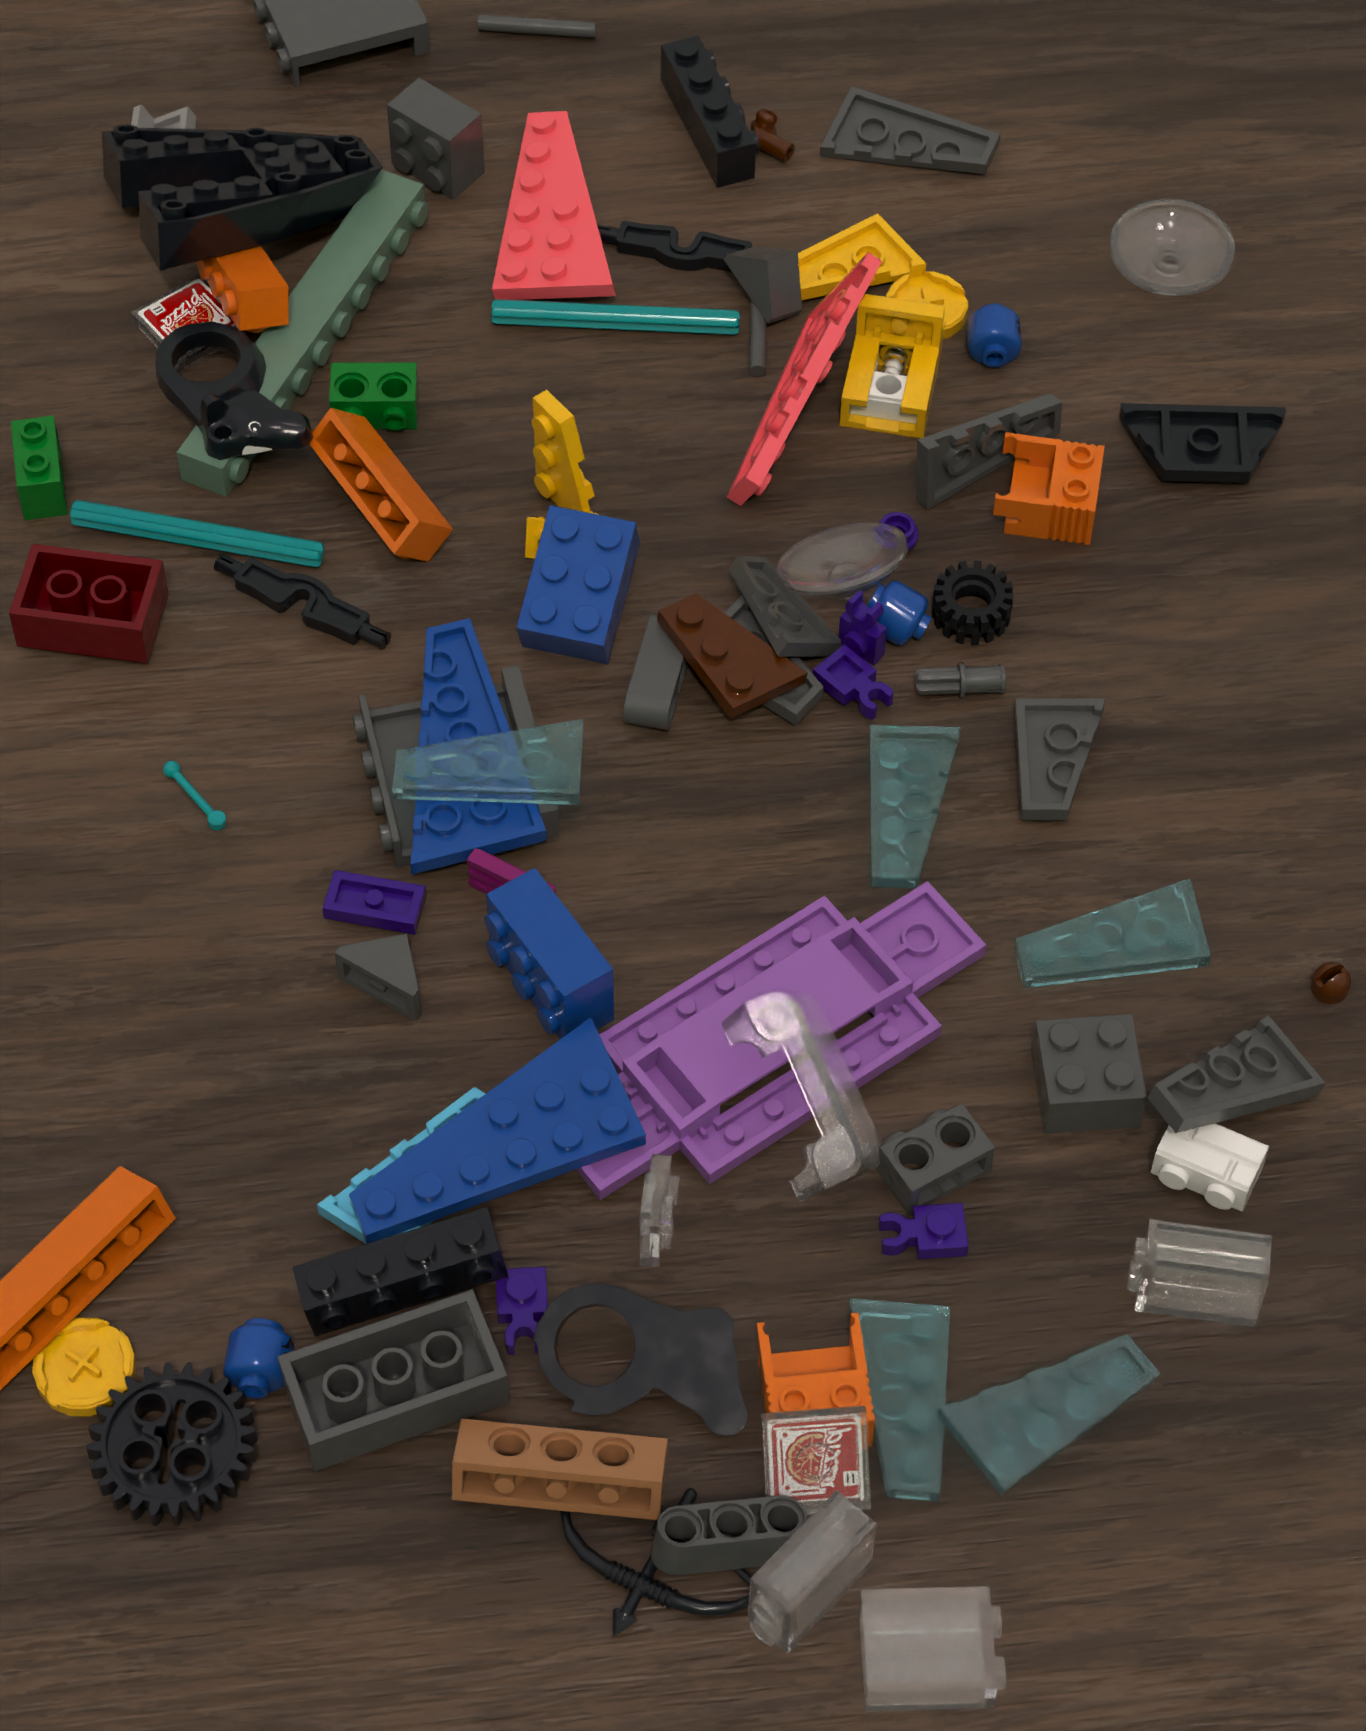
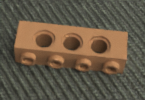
(559, 1469)

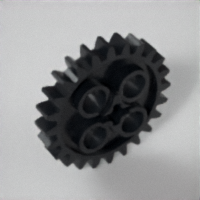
(126, 1437)

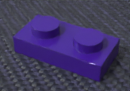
(374, 902)

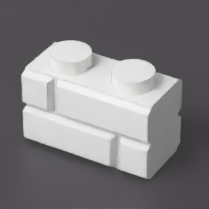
(1211, 1163)

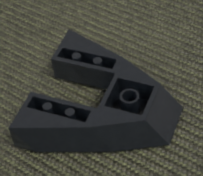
(231, 188)

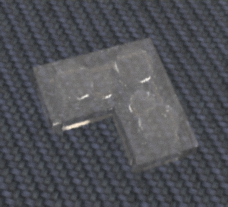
(657, 1209)

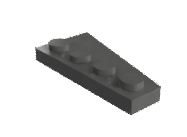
(901, 134)
(1242, 1078)

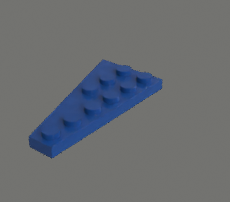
(459, 705)
(529, 1128)

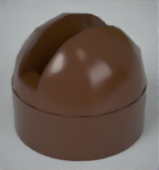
(1334, 989)

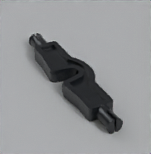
(661, 243)
(320, 613)

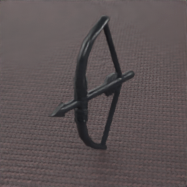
(643, 1584)

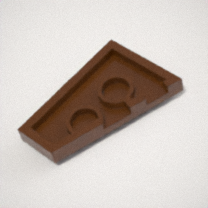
(727, 657)

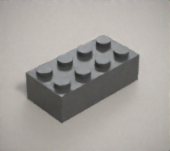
(394, 1379)

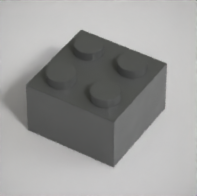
(435, 138)
(1088, 1073)

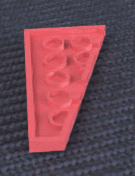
(550, 224)
(805, 367)

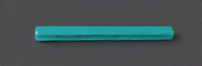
(615, 317)
(197, 533)

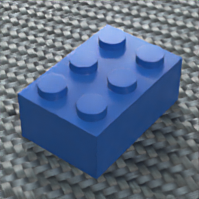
(578, 584)
(548, 955)

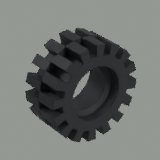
(975, 583)

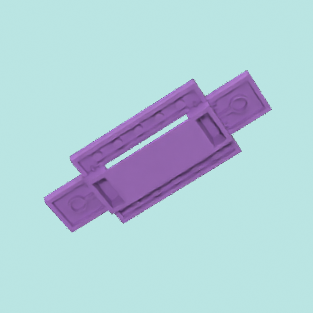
(683, 1066)

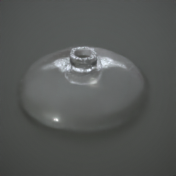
(1172, 247)
(842, 560)

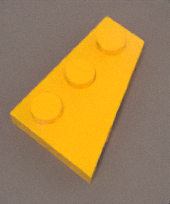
(833, 258)
(558, 455)

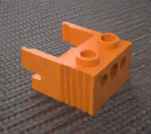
(1051, 488)
(815, 1376)

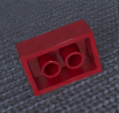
(89, 603)

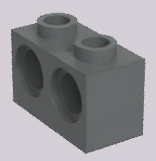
(942, 1166)

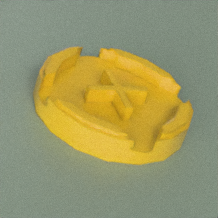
(935, 289)
(83, 1366)

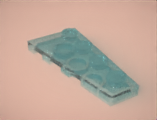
(503, 767)
(906, 793)
(1125, 939)
(908, 1386)
(1034, 1418)

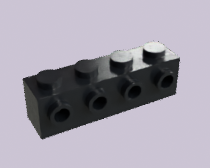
(709, 111)
(400, 1271)

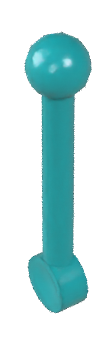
(215, 818)

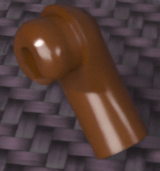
(768, 138)

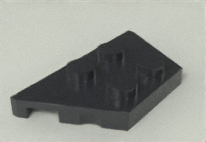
(1203, 440)

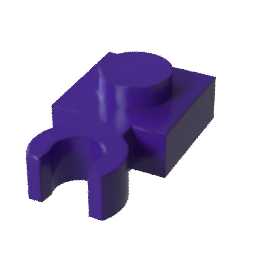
(861, 630)
(851, 677)
(933, 1230)
(521, 1303)

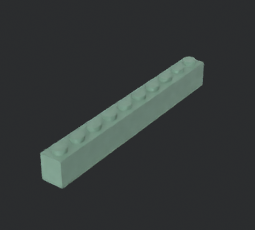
(321, 311)

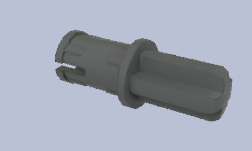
(960, 680)

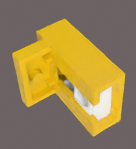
(899, 340)

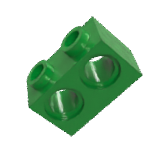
(378, 391)
(38, 467)

